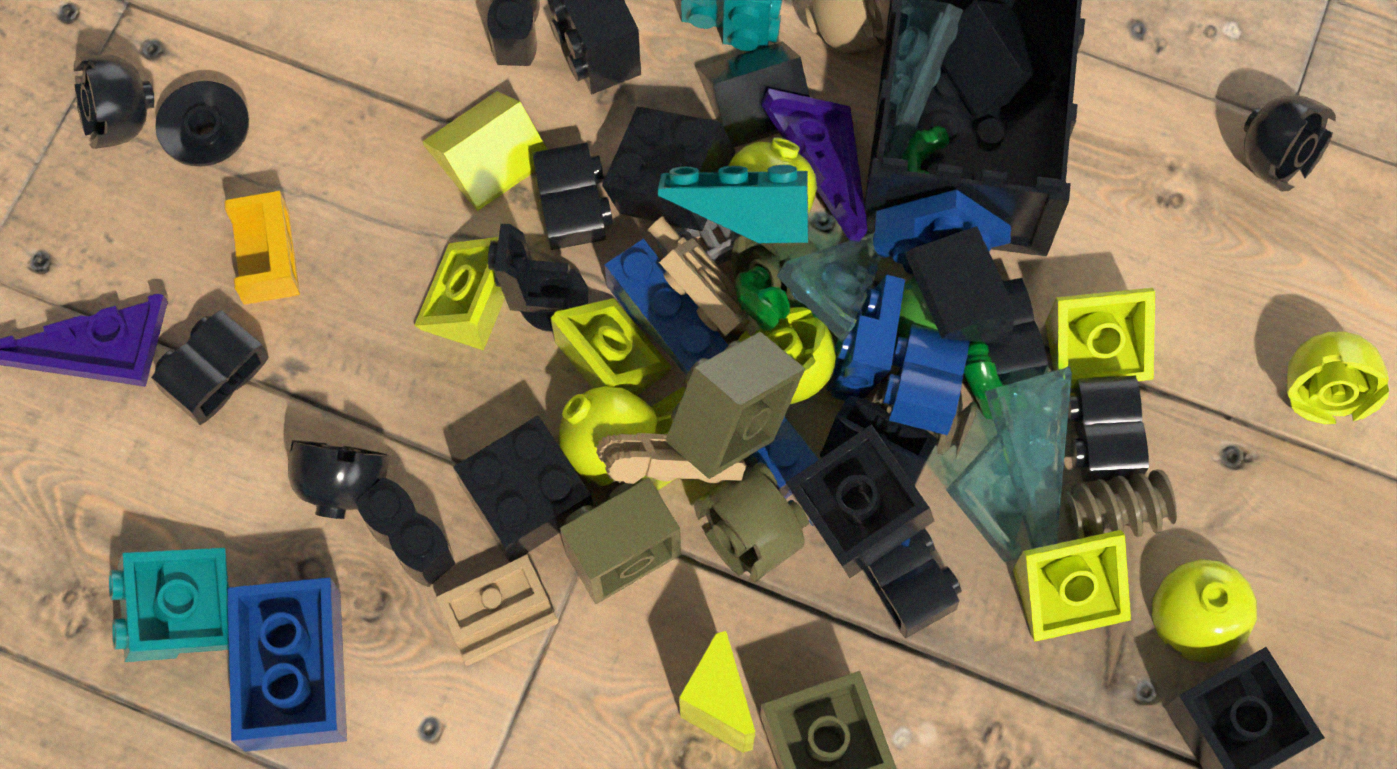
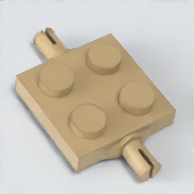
(695, 273)

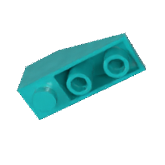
(753, 204)

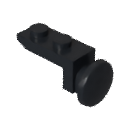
(532, 285)

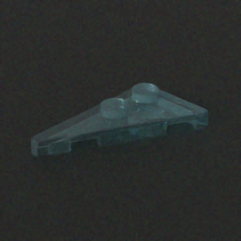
(917, 66)
(834, 282)
(1032, 435)
(989, 499)

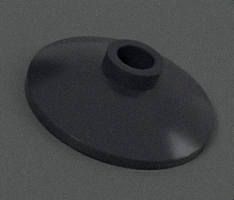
(197, 107)

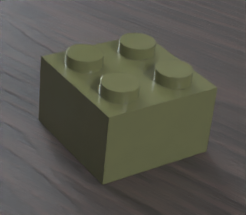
(733, 404)
(621, 539)
(827, 728)

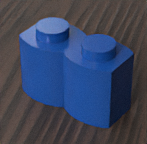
(928, 380)

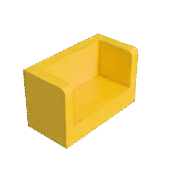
(263, 247)

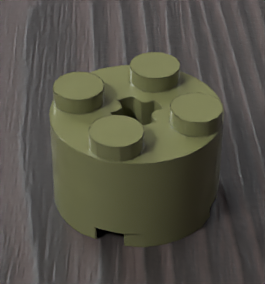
(752, 522)

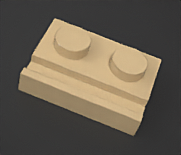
(496, 610)

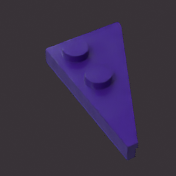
(828, 144)
(102, 346)

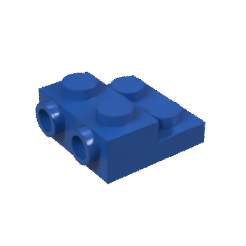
(933, 218)
(869, 348)

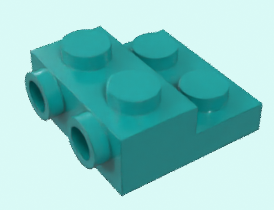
(745, 23)
(170, 603)

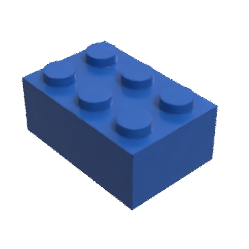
(286, 665)

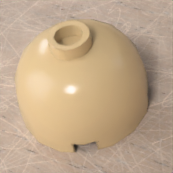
(846, 24)

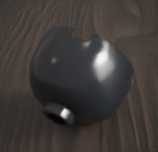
(111, 99)
(1286, 138)
(333, 475)

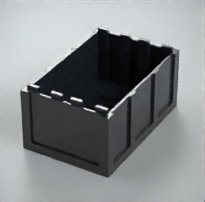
(1003, 161)

